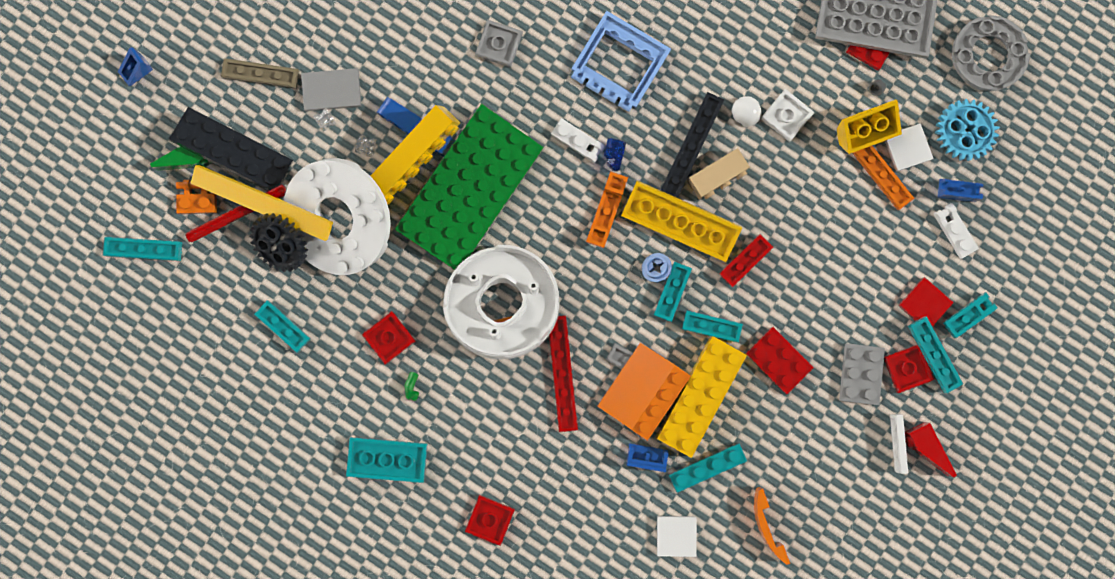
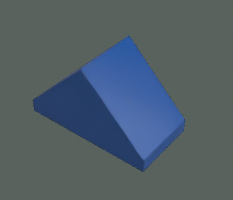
(134, 67)

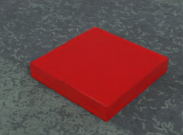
(925, 301)
(388, 337)
(908, 369)
(490, 520)

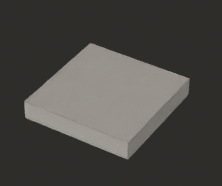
(499, 43)

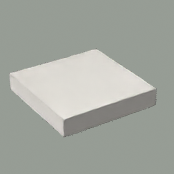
(787, 115)
(909, 148)
(676, 536)

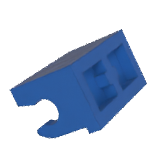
(959, 190)
(647, 457)

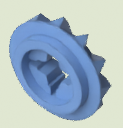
(648, 267)

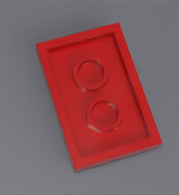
(779, 360)

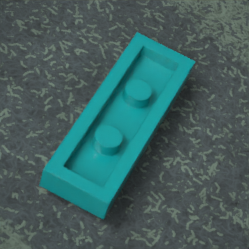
(672, 292)
(282, 326)
(712, 326)

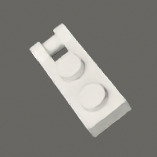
(577, 140)
(956, 231)

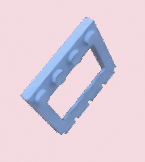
(634, 40)

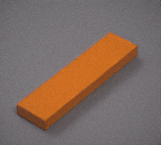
(884, 177)

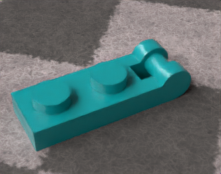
(969, 315)

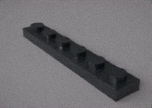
(692, 145)

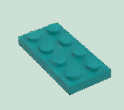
(386, 460)

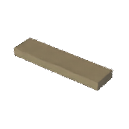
(260, 73)

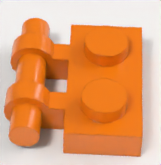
(194, 203)

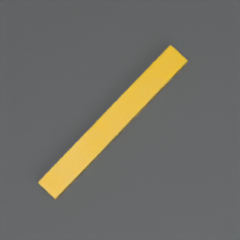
(261, 202)

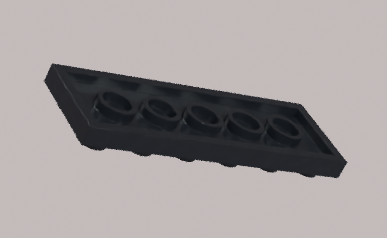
(230, 150)

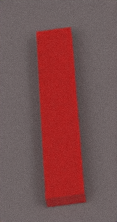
(563, 376)

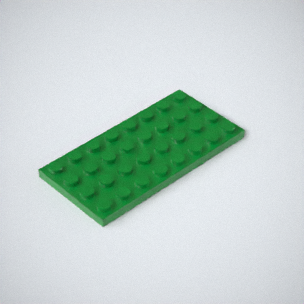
(469, 187)

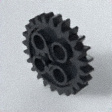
(268, 232)

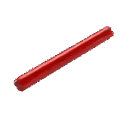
(228, 217)

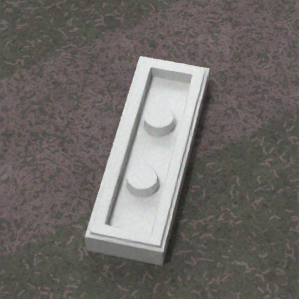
(898, 443)

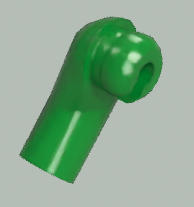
(409, 387)

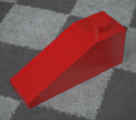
(926, 443)

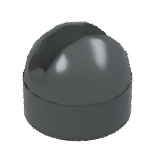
(872, 87)

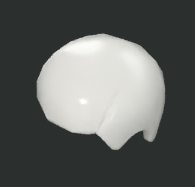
(746, 111)

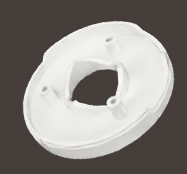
(366, 202)
(526, 327)

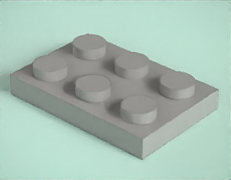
(862, 374)

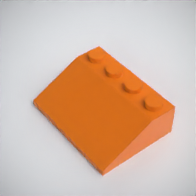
(644, 391)

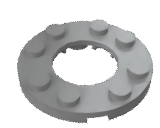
(1015, 44)

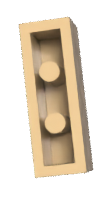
(719, 174)

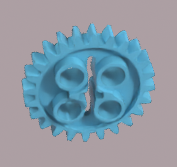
(953, 139)

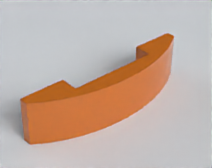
(607, 209)
(760, 504)

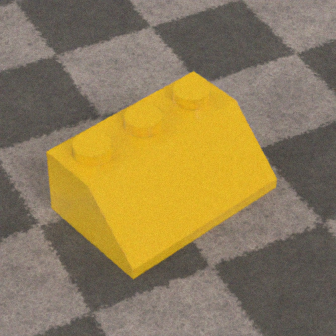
(869, 127)

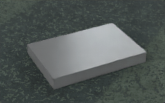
(331, 89)

